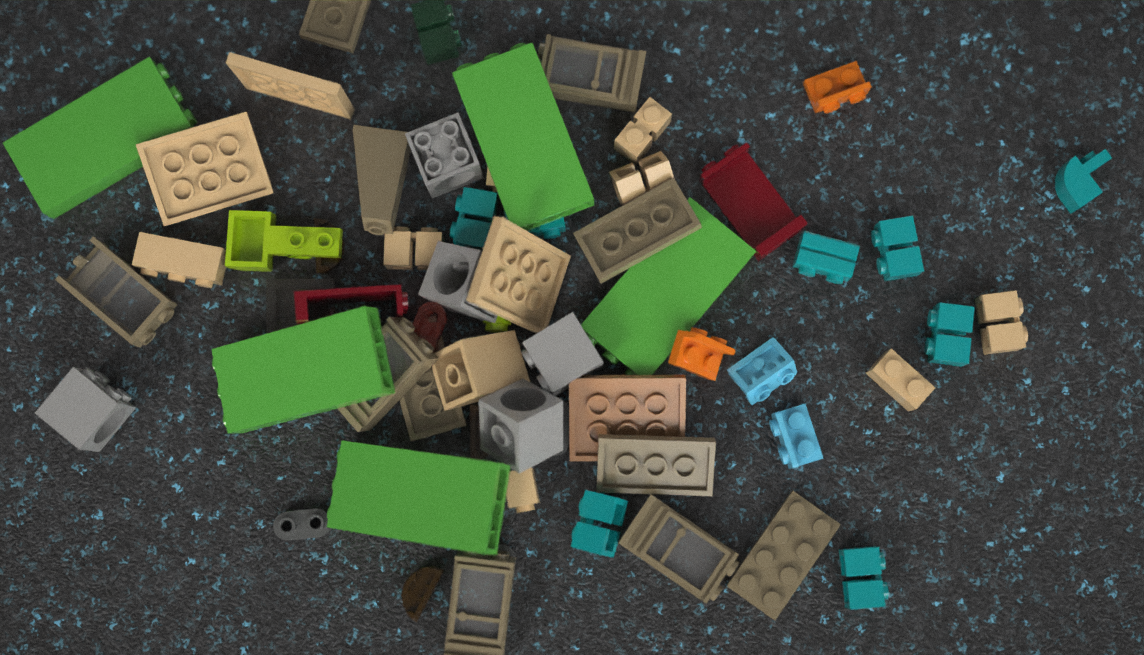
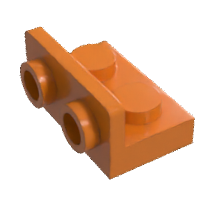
(836, 87)
(699, 353)

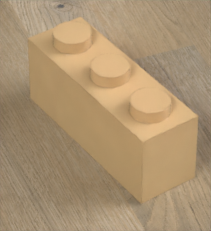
(179, 260)

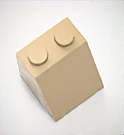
(478, 368)

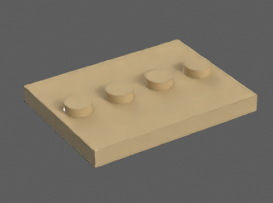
(291, 85)
(205, 168)
(518, 276)

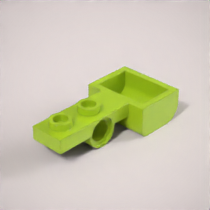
(256, 239)

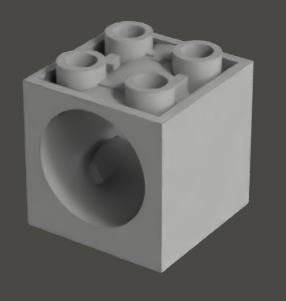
(444, 155)
(451, 278)
(561, 354)
(86, 409)
(521, 425)

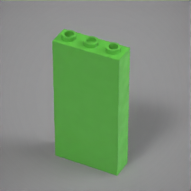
(96, 137)
(523, 137)
(666, 295)
(303, 370)
(419, 497)

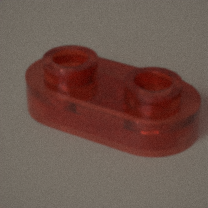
(426, 329)

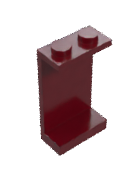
(750, 201)
(349, 295)

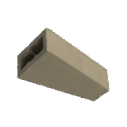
(381, 173)

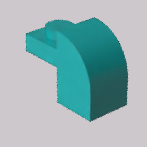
(1074, 182)

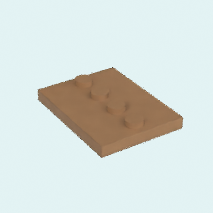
(623, 407)

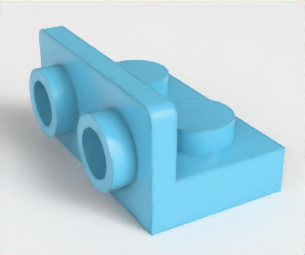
(763, 371)
(796, 436)

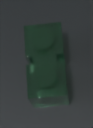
(435, 31)

